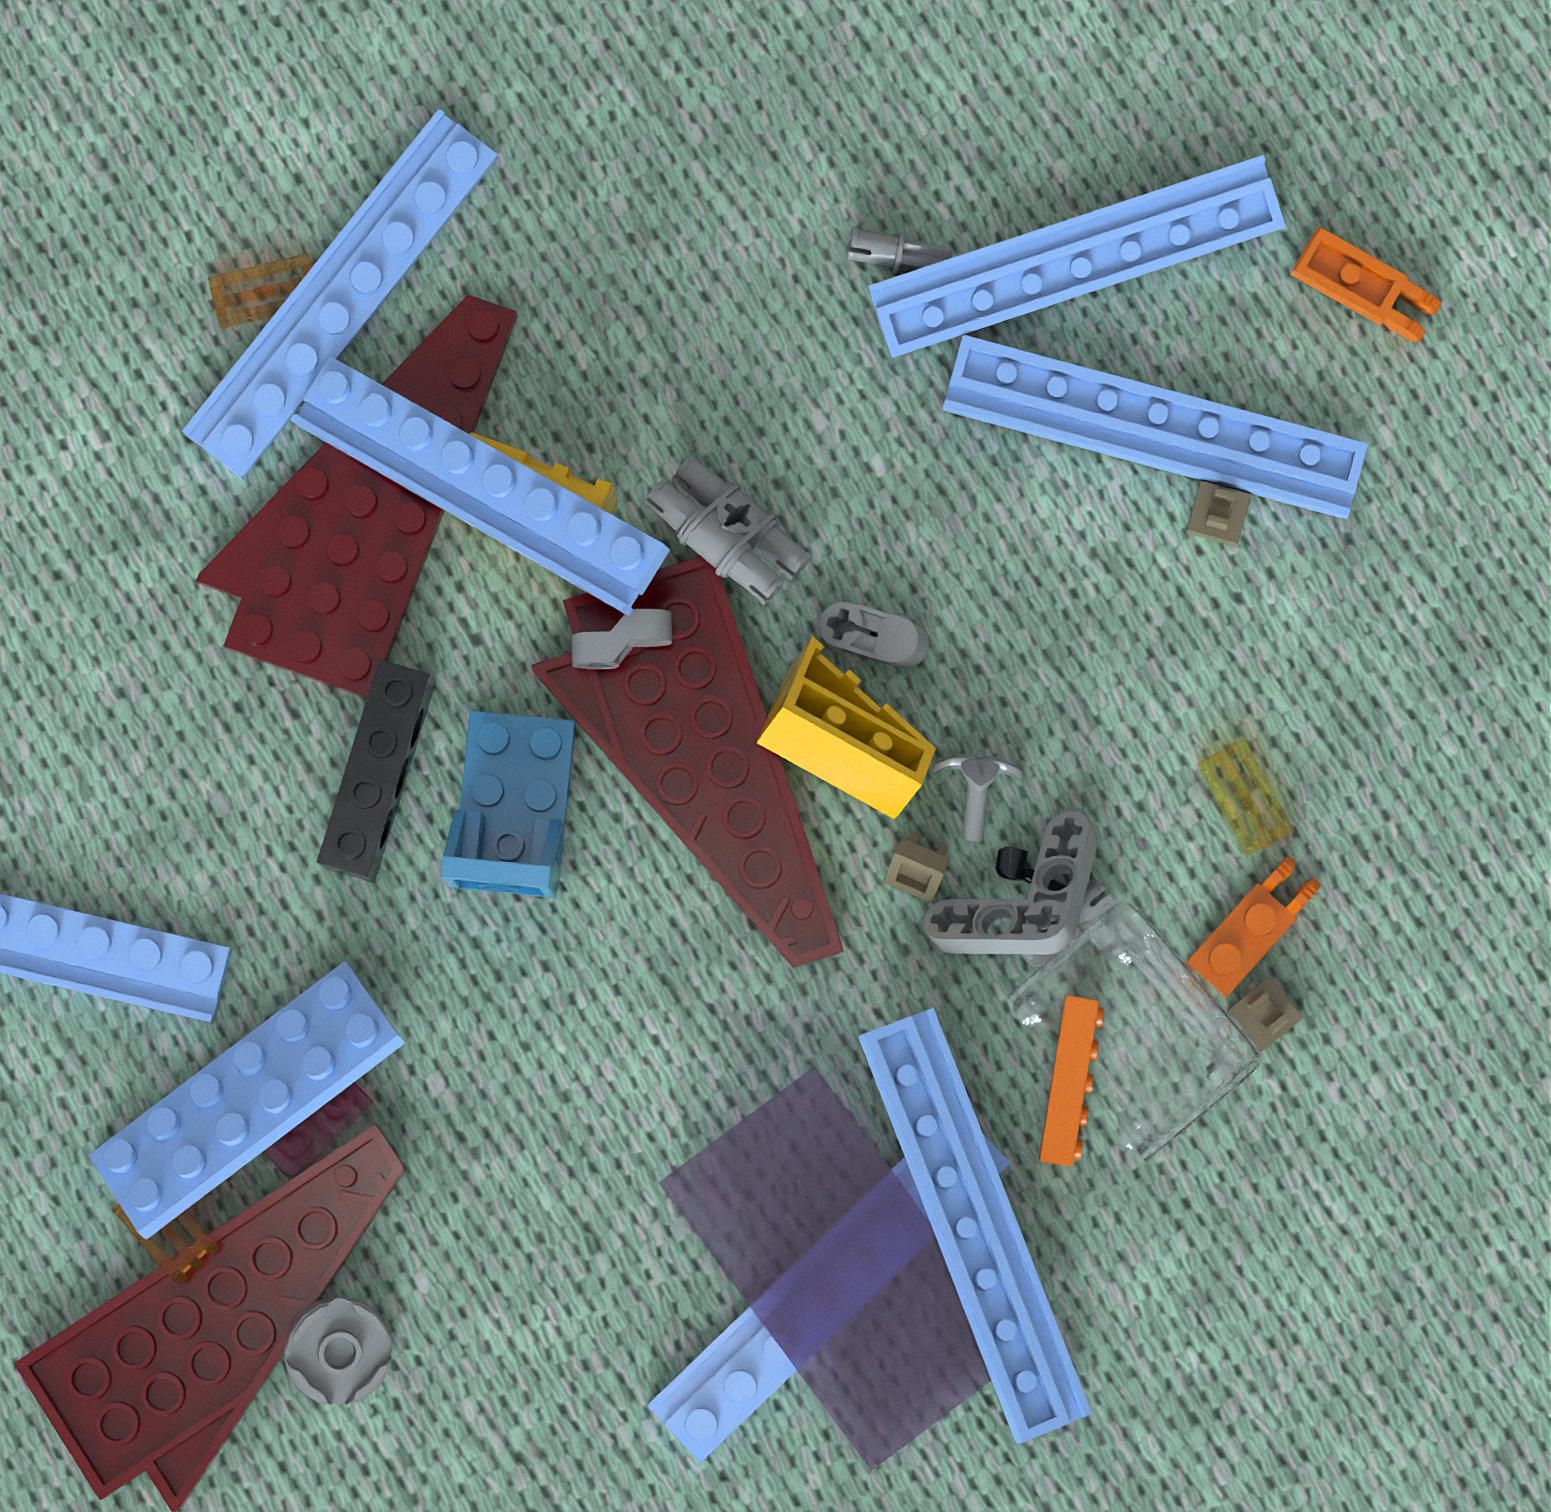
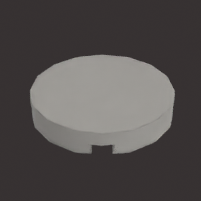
(338, 1350)

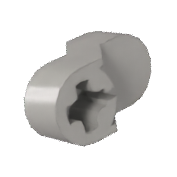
(850, 628)
(609, 648)

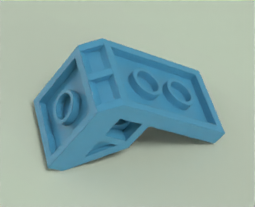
(511, 805)

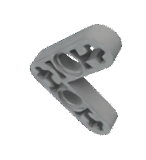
(1038, 909)

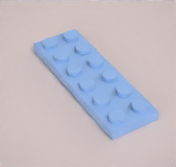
(245, 1100)

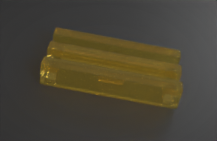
(1265, 836)

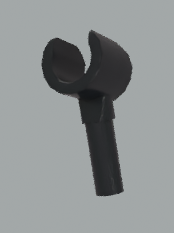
(1012, 864)

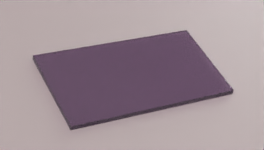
(835, 1265)

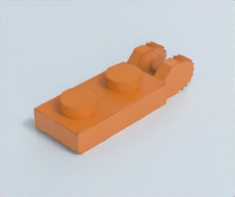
(1362, 283)
(1249, 931)

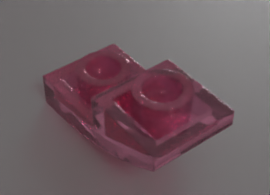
(318, 1131)

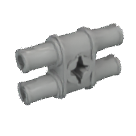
(727, 529)

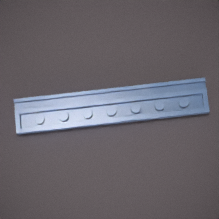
(1076, 256)
(340, 293)
(1155, 427)
(480, 485)
(111, 958)
(975, 1226)
(740, 1368)

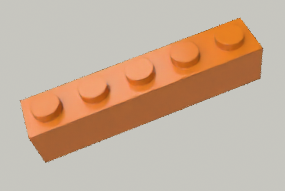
(1070, 1080)

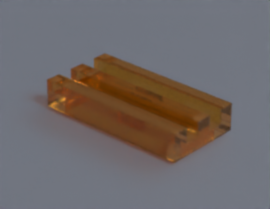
(252, 273)
(190, 1255)

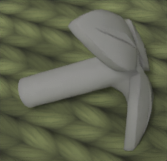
(979, 775)

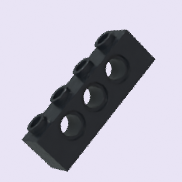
(376, 771)

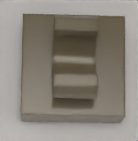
(1218, 513)
(917, 868)
(1265, 1014)

